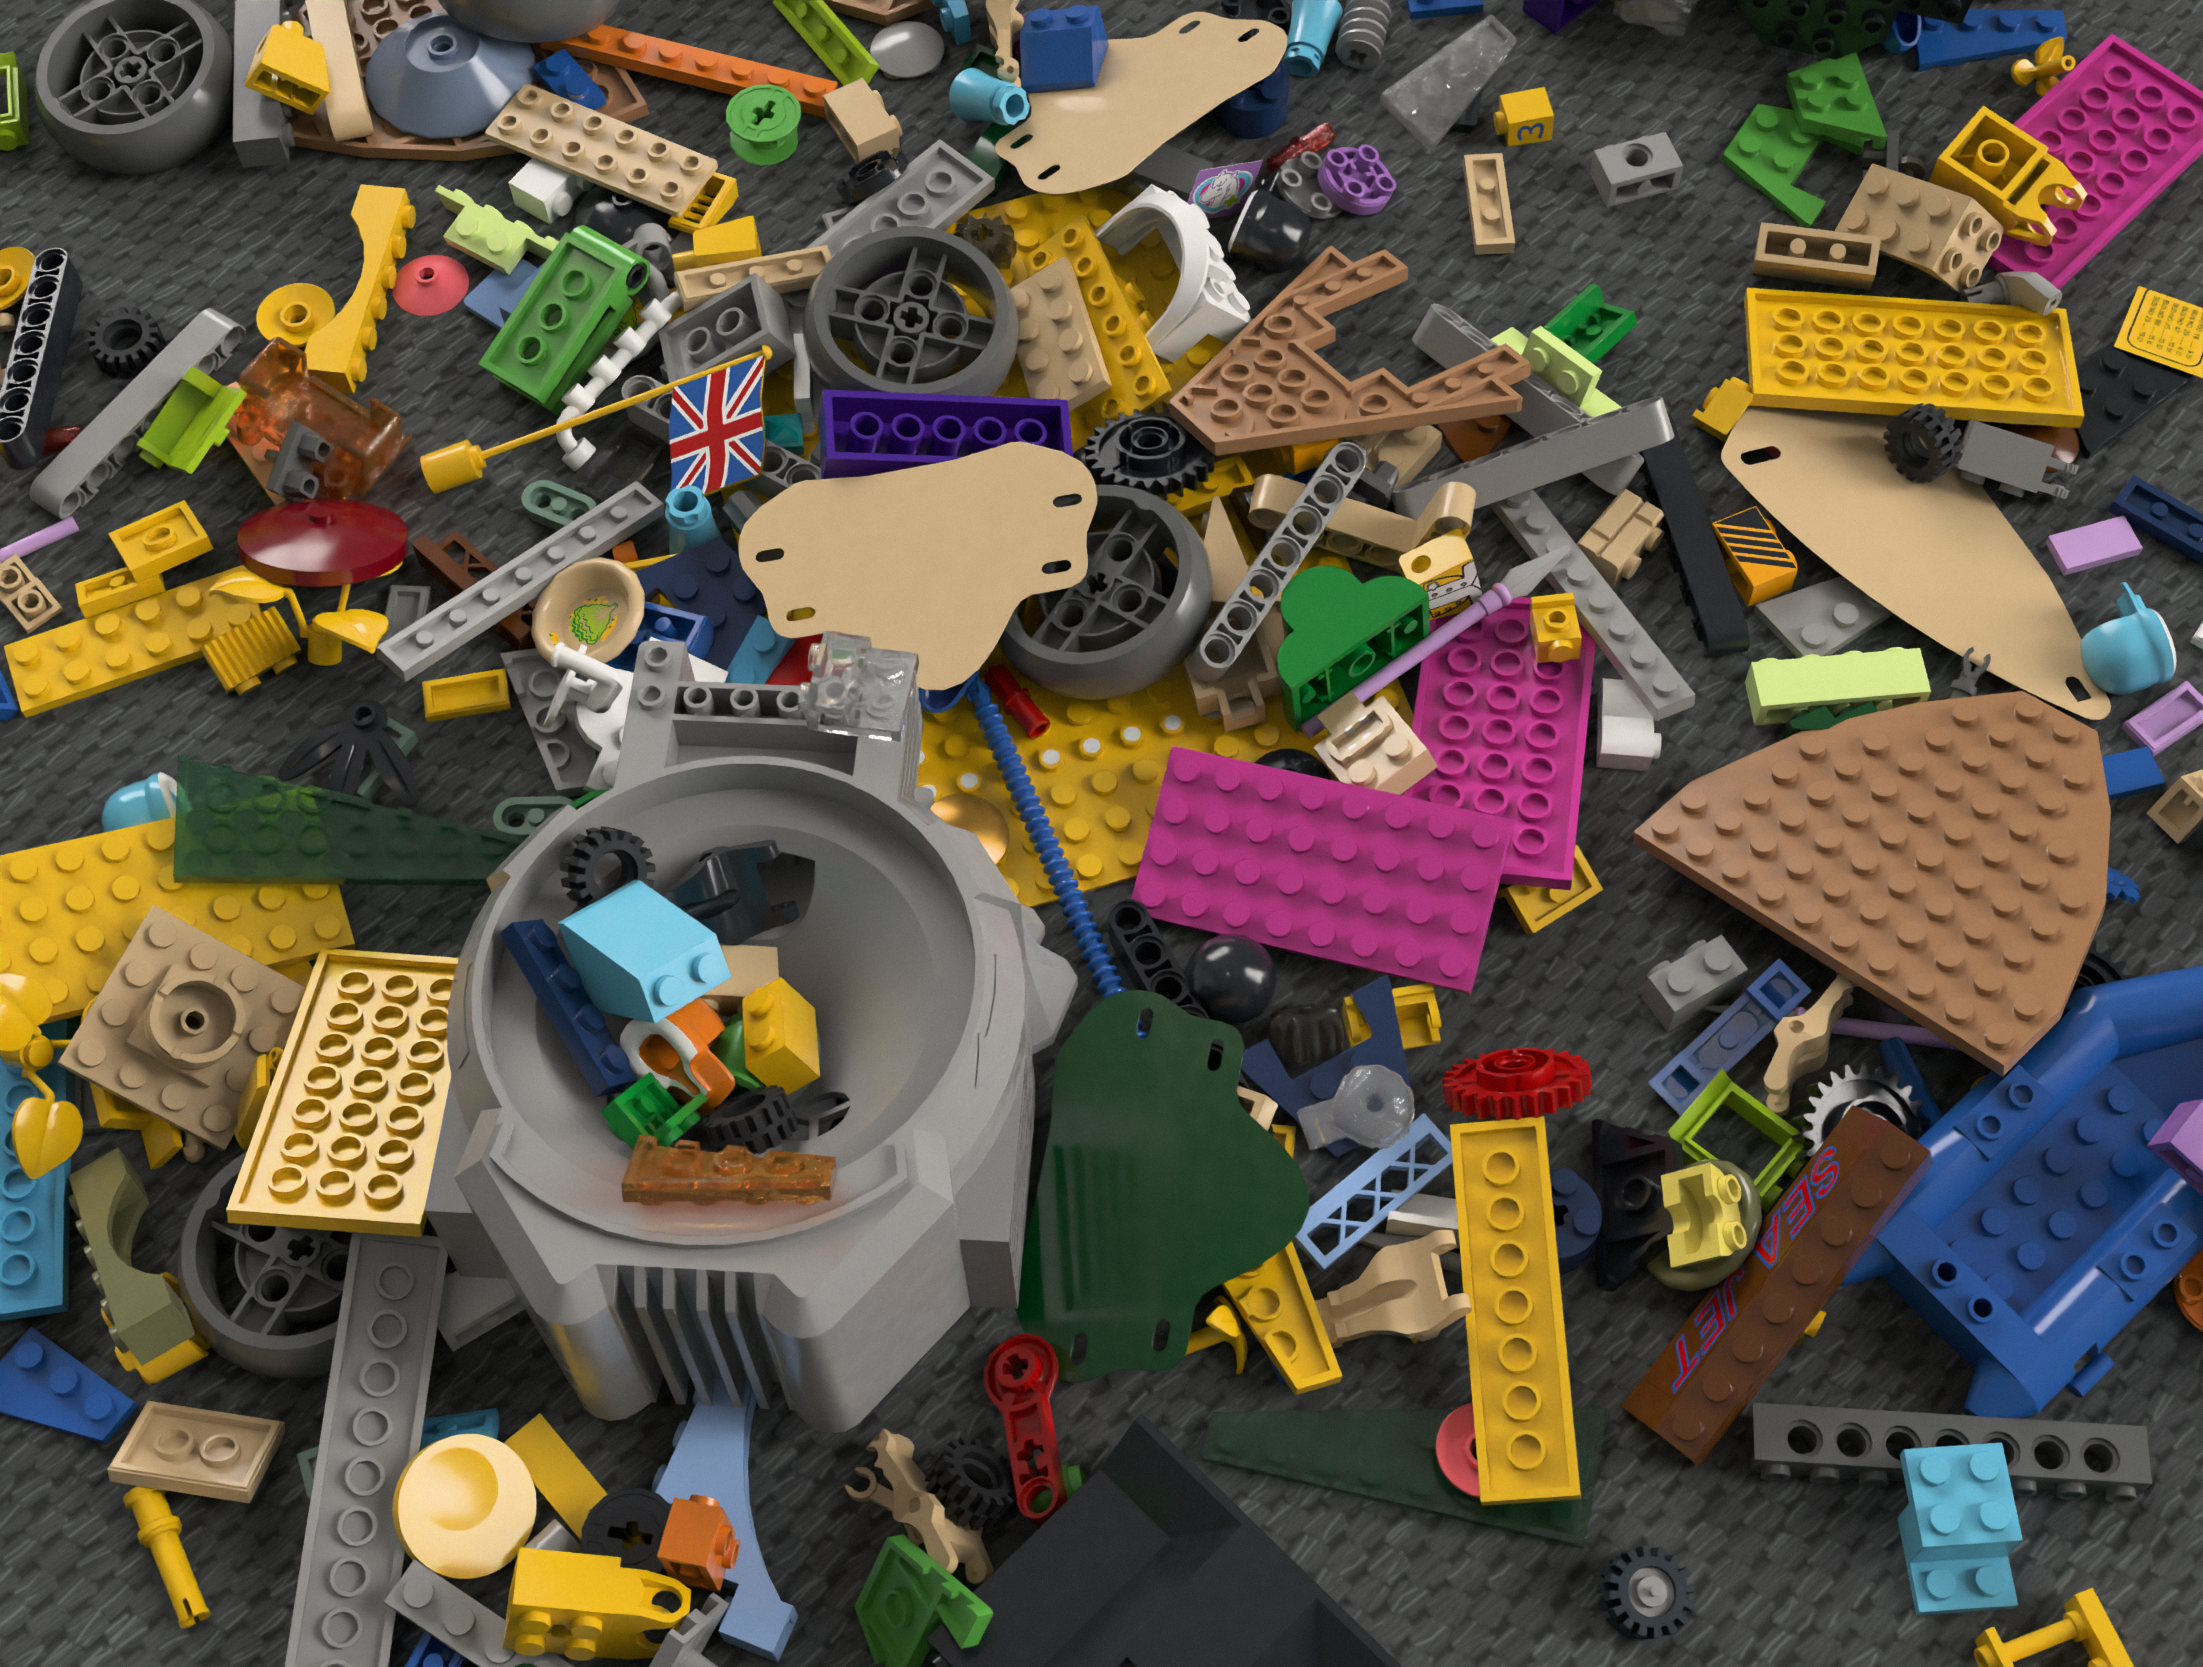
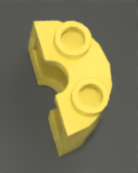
(1702, 1214)

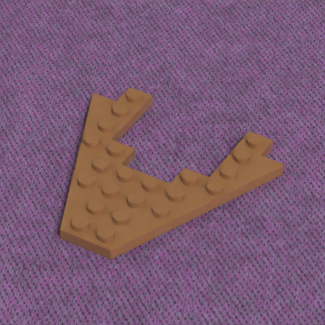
(1278, 392)

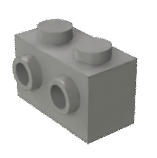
(1698, 979)

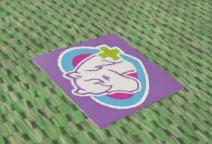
(1224, 189)

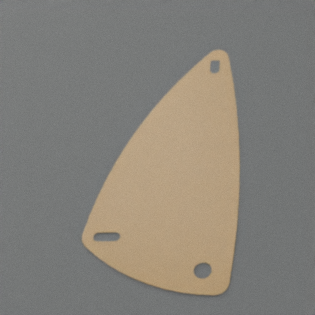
(1919, 549)

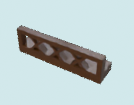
(457, 579)

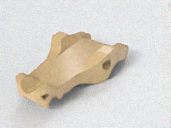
(1004, 32)
(1804, 1043)
(1396, 1295)
(915, 1507)

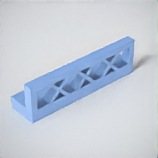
(1357, 1186)

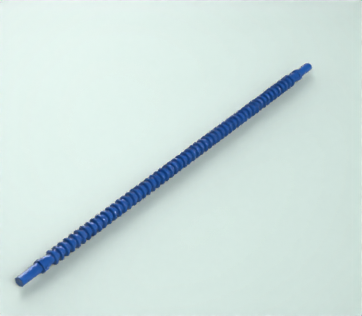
(1042, 835)

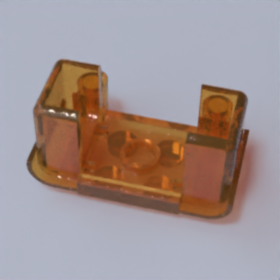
(283, 393)

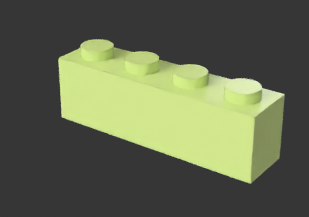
(1788, 686)

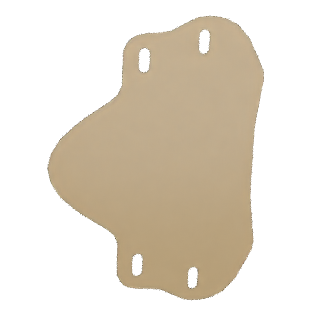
(1140, 100)
(923, 552)

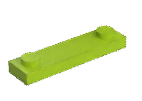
(829, 39)

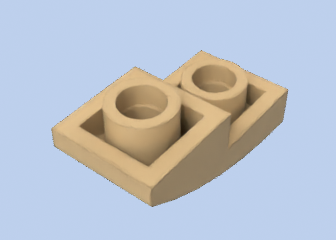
(25, 595)

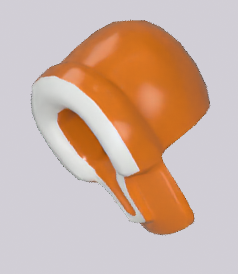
(680, 1054)

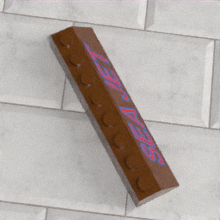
(1782, 1285)

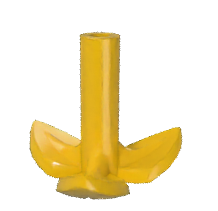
(2048, 64)
(1223, 1326)

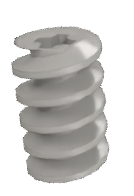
(1363, 33)

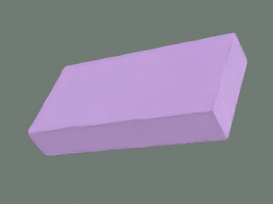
(2094, 545)
(2167, 719)

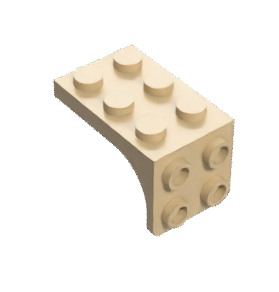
(1924, 226)

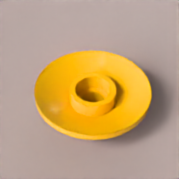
(14, 274)
(292, 303)

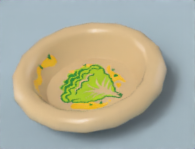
(589, 605)

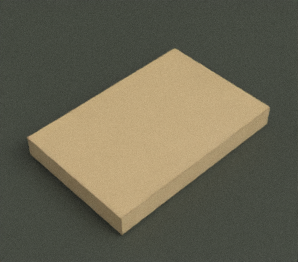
(197, 1452)

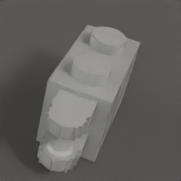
(2009, 459)

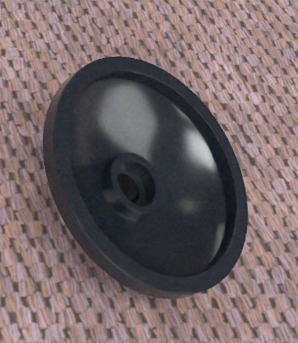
(618, 216)

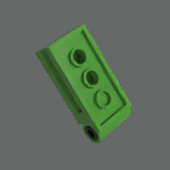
(565, 317)

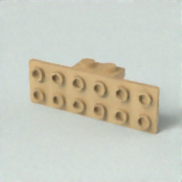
(602, 150)

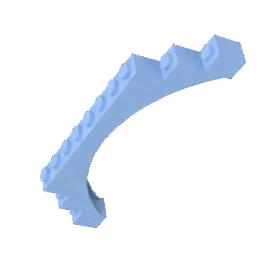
(714, 1463)

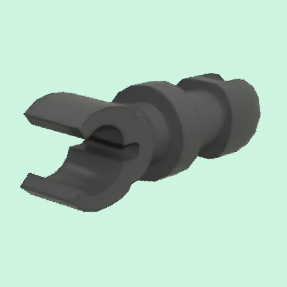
(1965, 684)

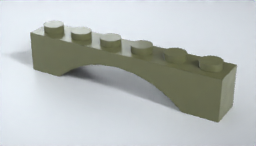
(139, 1304)

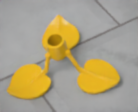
(327, 629)
(42, 1130)

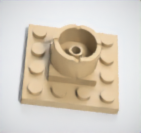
(138, 1034)

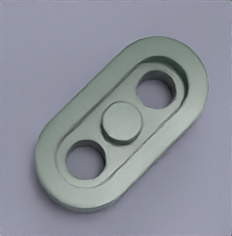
(563, 507)
(531, 809)

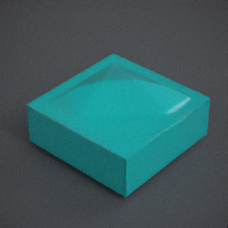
(785, 431)

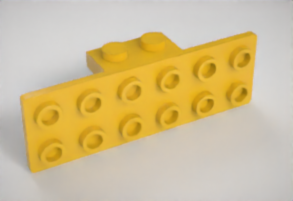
(1116, 320)

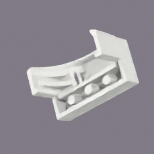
(1206, 292)

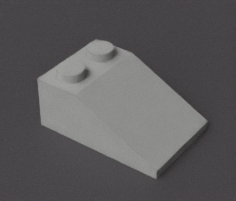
(728, 329)

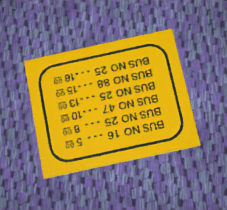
(2164, 331)

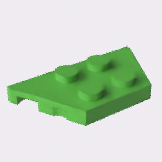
(1835, 101)

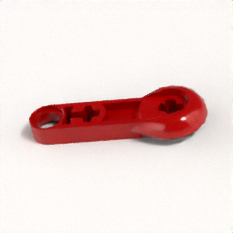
(1028, 1418)

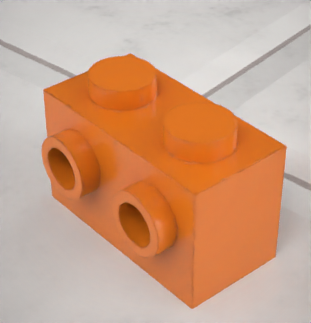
(698, 1543)

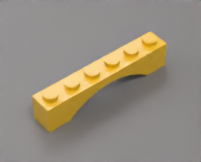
(341, 346)

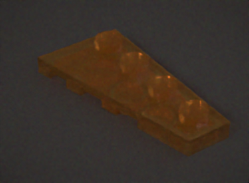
(734, 1174)

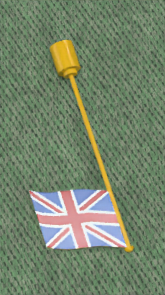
(712, 431)

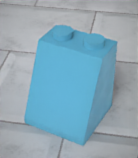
(642, 954)

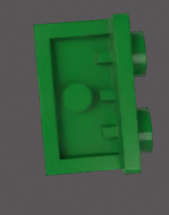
(1591, 324)
(650, 1111)

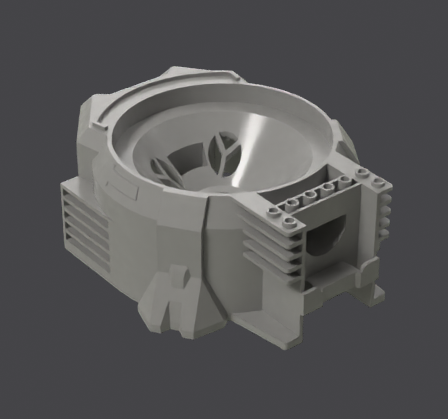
(923, 1023)

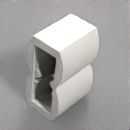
(1624, 729)

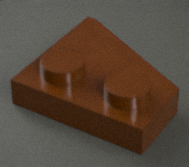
(1475, 436)

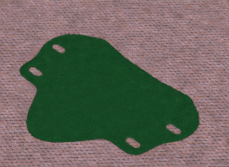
(1148, 1188)

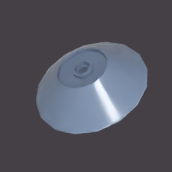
(445, 78)

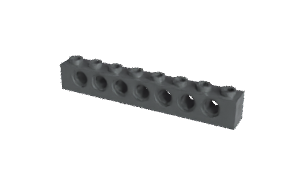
(2118, 1448)

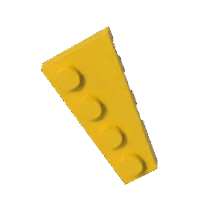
(1286, 1321)

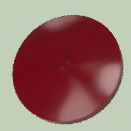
(322, 542)

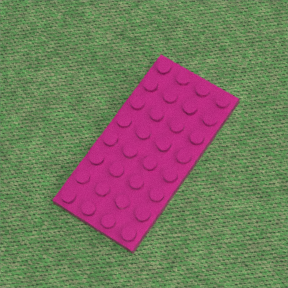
(2123, 135)
(1508, 738)
(1323, 868)

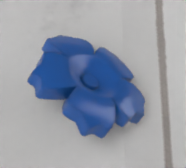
(2121, 885)

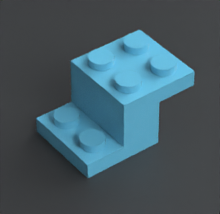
(1959, 1528)

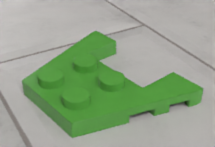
(1773, 153)
(909, 1599)

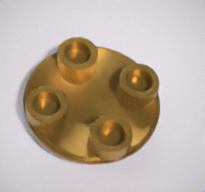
(976, 816)

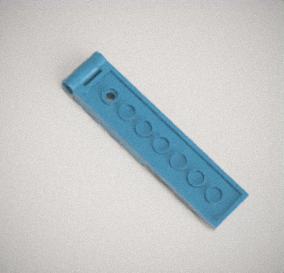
(34, 1210)

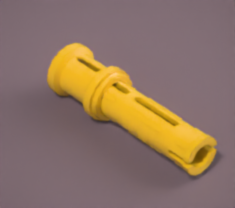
(160, 1533)

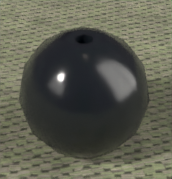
(1231, 978)

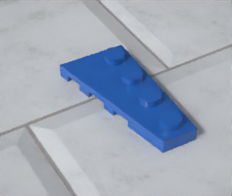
(1985, 35)

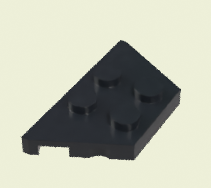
(2120, 392)
(1631, 1199)

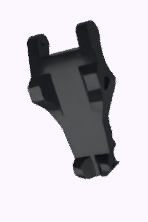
(728, 894)

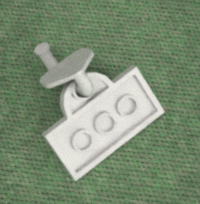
(602, 705)

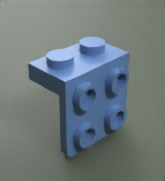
(499, 293)

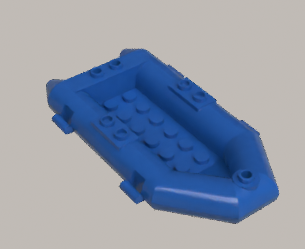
(2046, 1202)

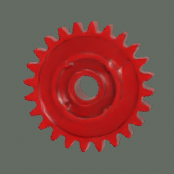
(1517, 1083)

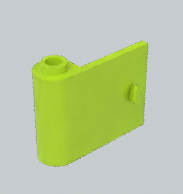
(190, 422)

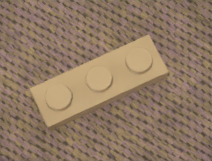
(1488, 204)

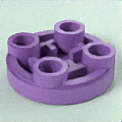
(1356, 179)

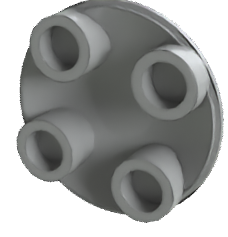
(907, 50)
(1301, 187)

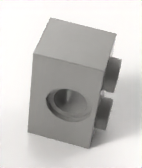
(1636, 169)

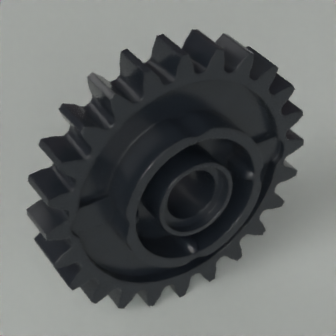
(1148, 454)
(1856, 1087)

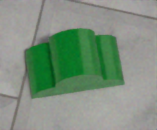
(1342, 634)

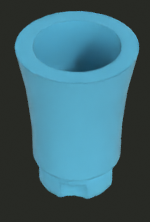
(1310, 35)
(987, 99)
(689, 519)

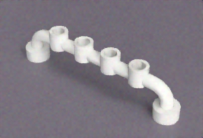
(606, 371)

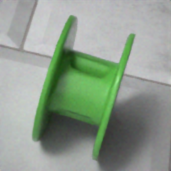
(763, 124)

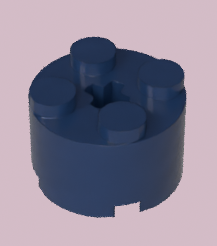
(1258, 108)
(1579, 1218)

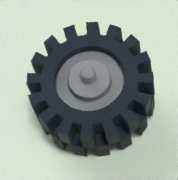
(1646, 1593)

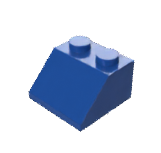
(1062, 48)

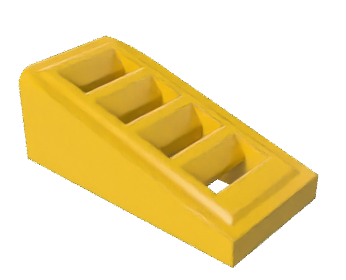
(725, 193)

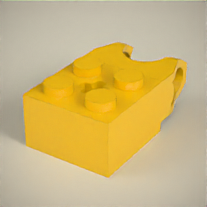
(2007, 176)
(586, 1606)

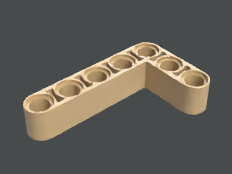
(1365, 530)

